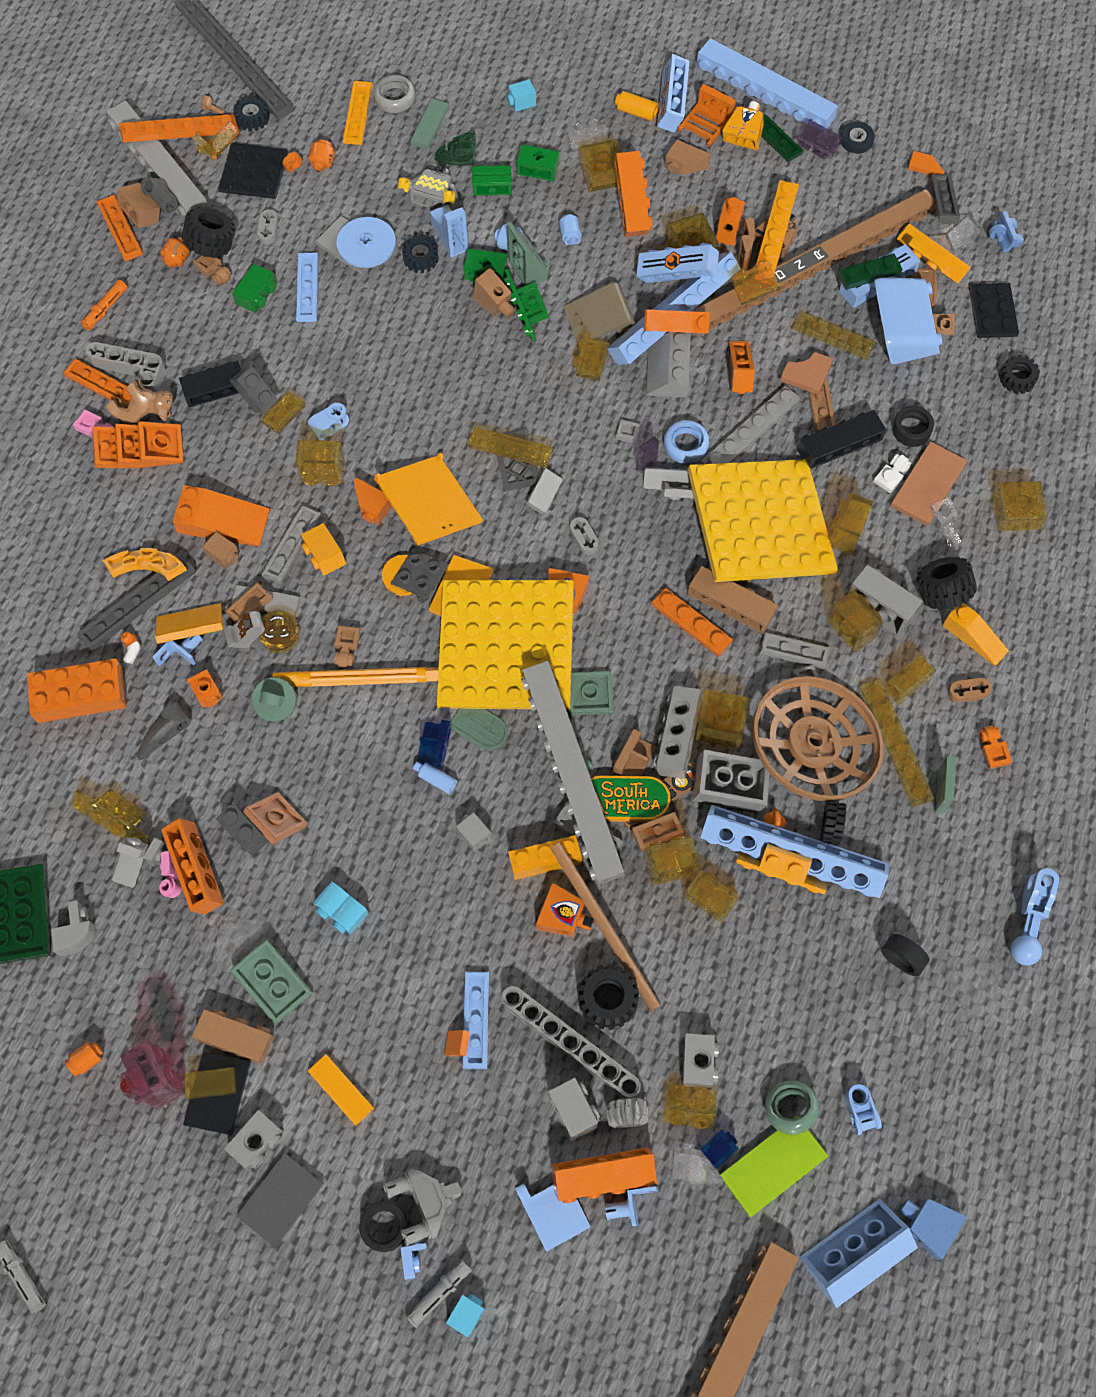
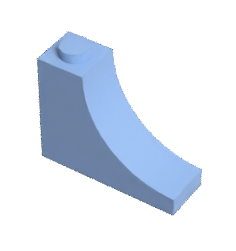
(451, 229)

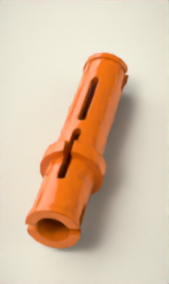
(98, 311)

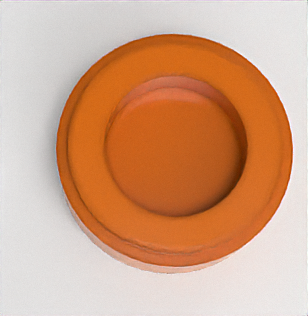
(292, 161)

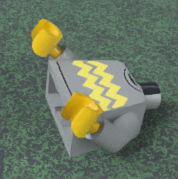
(430, 188)

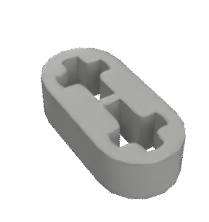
(263, 226)
(587, 533)

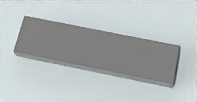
(290, 545)

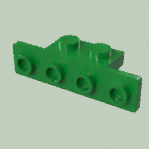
(530, 304)

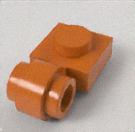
(995, 753)

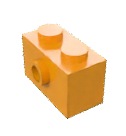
(323, 549)

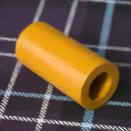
(637, 106)

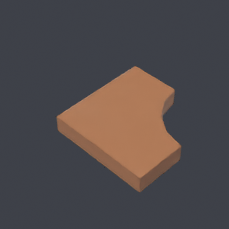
(808, 374)

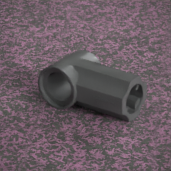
(160, 194)

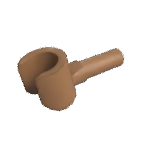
(207, 105)

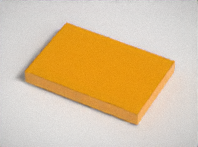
(460, 570)
(189, 623)

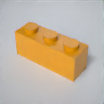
(540, 859)

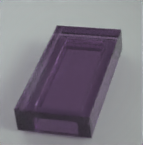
(647, 454)

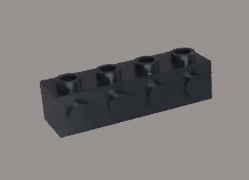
(841, 439)

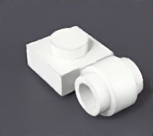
(891, 477)

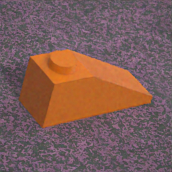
(676, 321)
(741, 367)

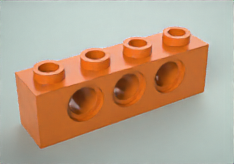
(192, 866)

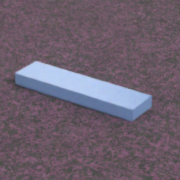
(307, 287)
(476, 1019)

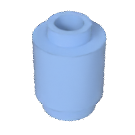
(570, 229)

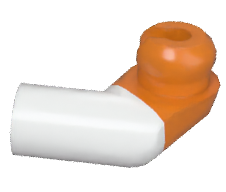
(132, 645)

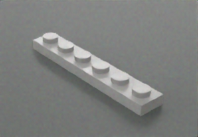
(753, 427)

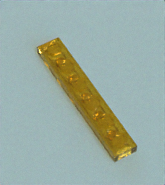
(897, 744)

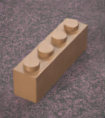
(733, 600)

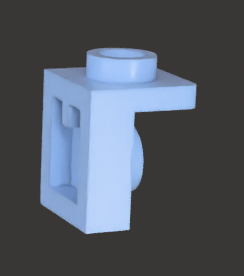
(410, 1263)

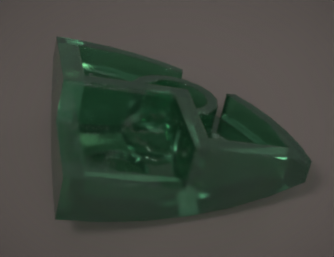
(457, 149)

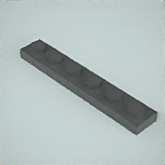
(131, 607)

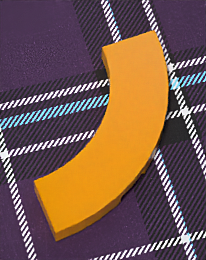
(145, 559)

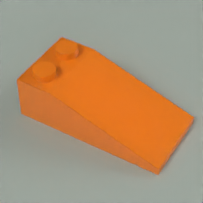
(206, 512)

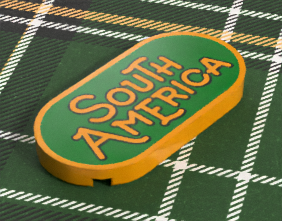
(631, 797)

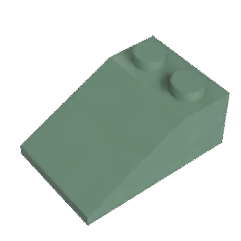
(525, 257)

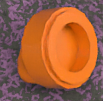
(774, 818)

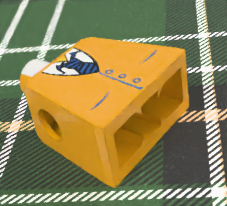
(745, 127)

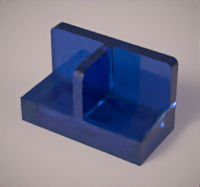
(434, 743)

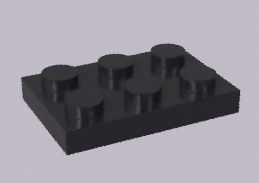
(994, 310)

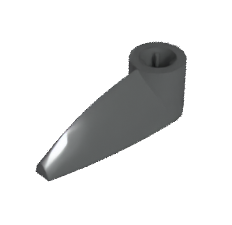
(169, 725)

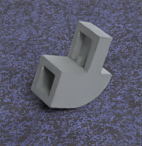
(75, 936)

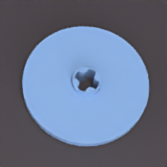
(378, 248)

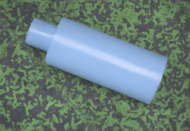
(435, 777)

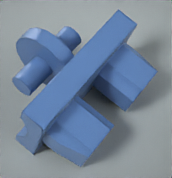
(1004, 232)

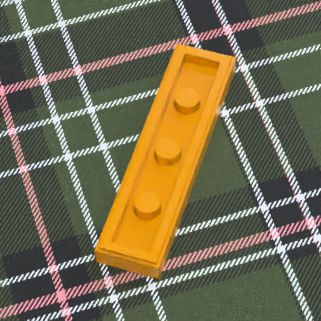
(357, 113)

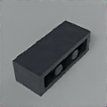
(209, 384)

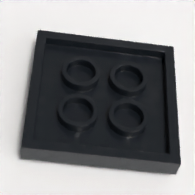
(253, 171)

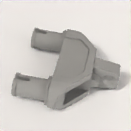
(430, 1200)

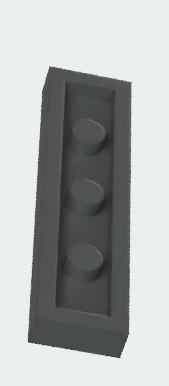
(945, 198)

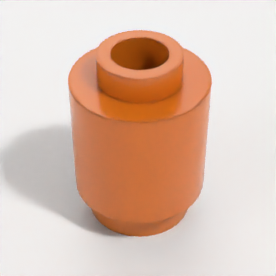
(84, 1058)

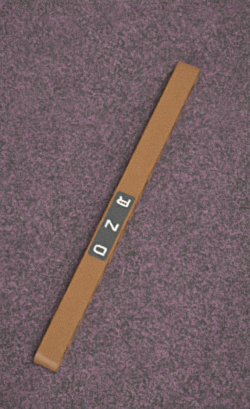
(827, 253)

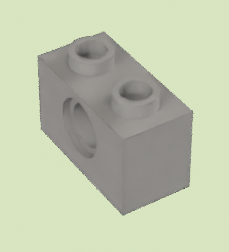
(692, 1074)
(240, 1145)

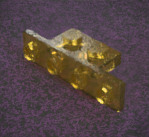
(112, 813)

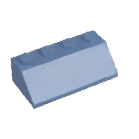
(859, 1252)

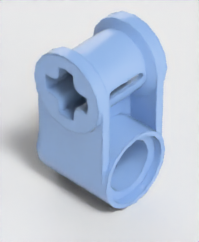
(327, 422)
(862, 1111)

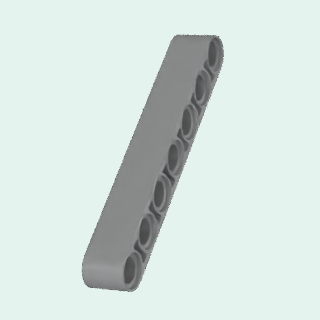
(565, 1031)

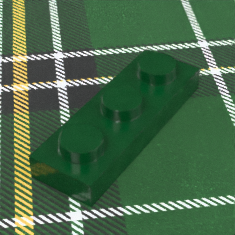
(869, 271)

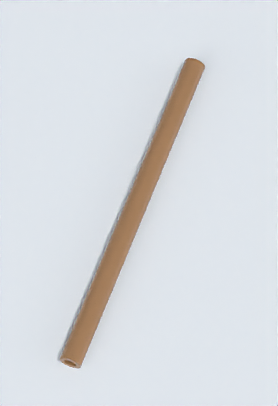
(604, 925)

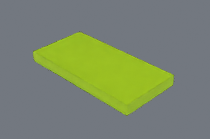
(772, 1168)

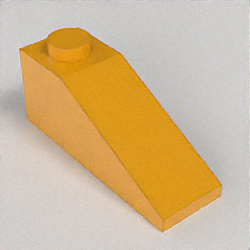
(974, 632)

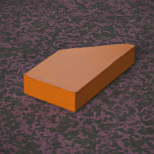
(924, 164)

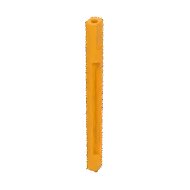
(359, 676)

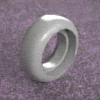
(394, 106)

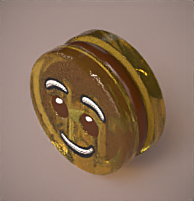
(280, 632)

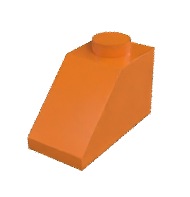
(371, 501)

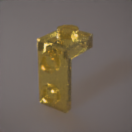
(218, 142)

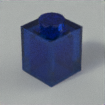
(720, 1148)

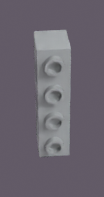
(677, 764)

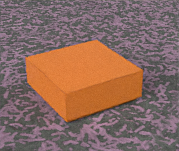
(457, 1043)

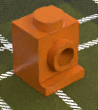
(202, 681)

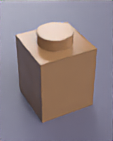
(221, 550)

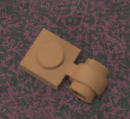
(213, 266)
(346, 640)

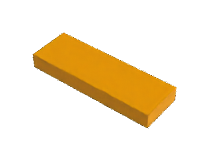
(341, 1090)

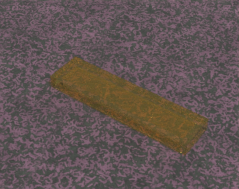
(834, 335)
(510, 447)

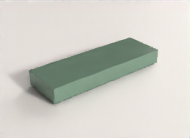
(429, 124)

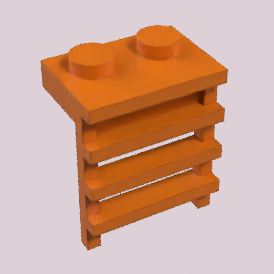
(712, 106)

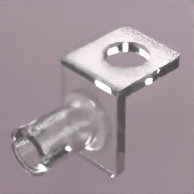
(946, 523)

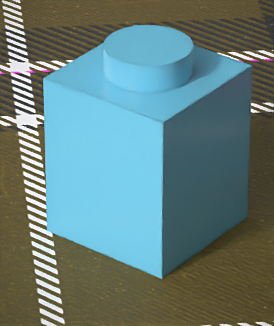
(521, 95)
(466, 1314)

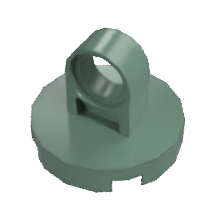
(274, 699)

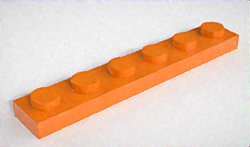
(173, 128)

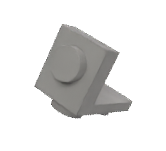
(130, 861)

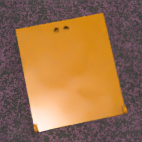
(428, 499)

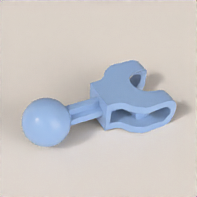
(1036, 906)

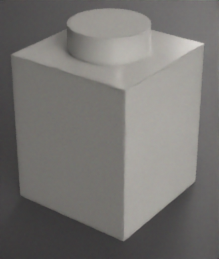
(473, 831)

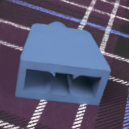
(933, 1225)

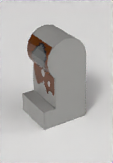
(245, 630)

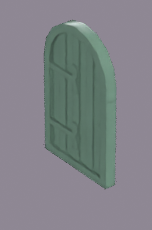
(480, 728)

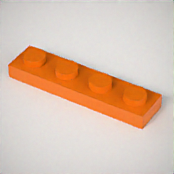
(692, 622)

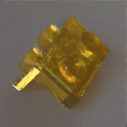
(755, 282)
(591, 358)
(690, 1106)

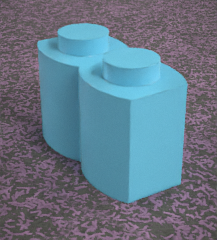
(340, 908)

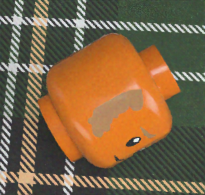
(174, 252)

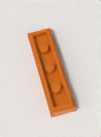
(119, 228)
(97, 381)

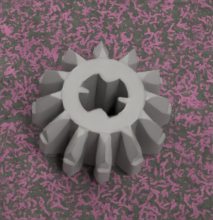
(627, 1113)

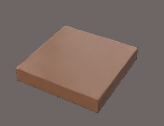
(275, 818)

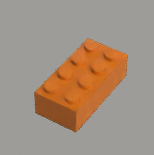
(76, 690)

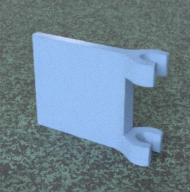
(552, 1218)

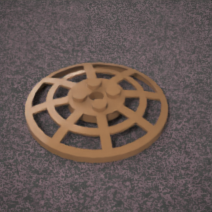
(821, 730)

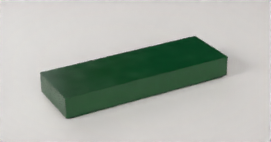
(780, 140)

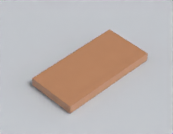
(928, 483)

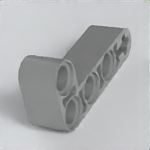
(144, 365)

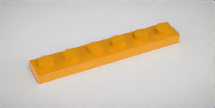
(778, 223)

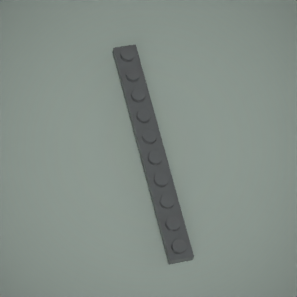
(235, 57)

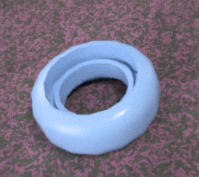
(682, 456)

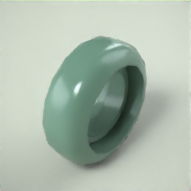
(797, 1125)

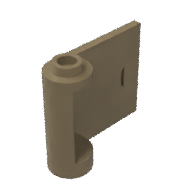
(600, 313)

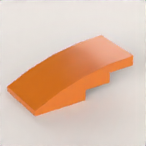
(137, 445)

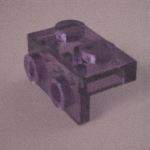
(819, 139)

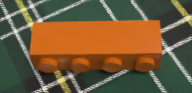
(632, 194)
(603, 1174)

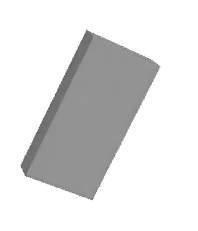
(544, 491)

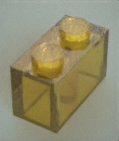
(909, 680)
(712, 895)

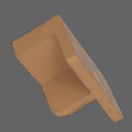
(634, 756)
(660, 829)

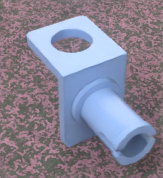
(183, 649)
(628, 1207)

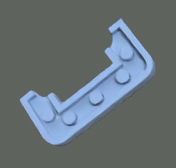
(907, 318)

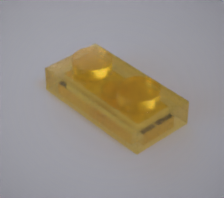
(283, 412)

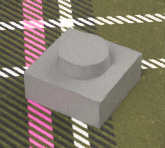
(153, 853)

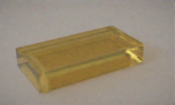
(210, 1083)

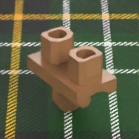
(944, 323)

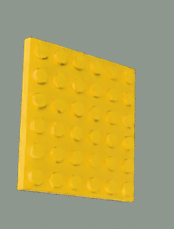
(761, 520)
(498, 631)

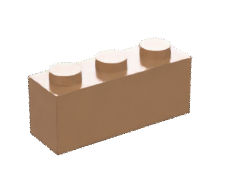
(233, 1036)

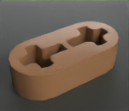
(969, 695)

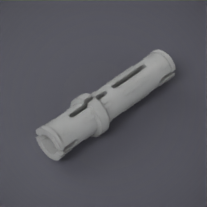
(20, 1278)
(435, 1296)

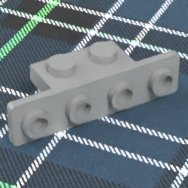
(673, 482)

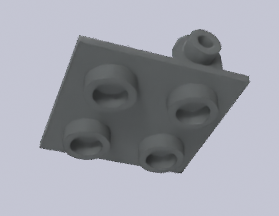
(420, 575)

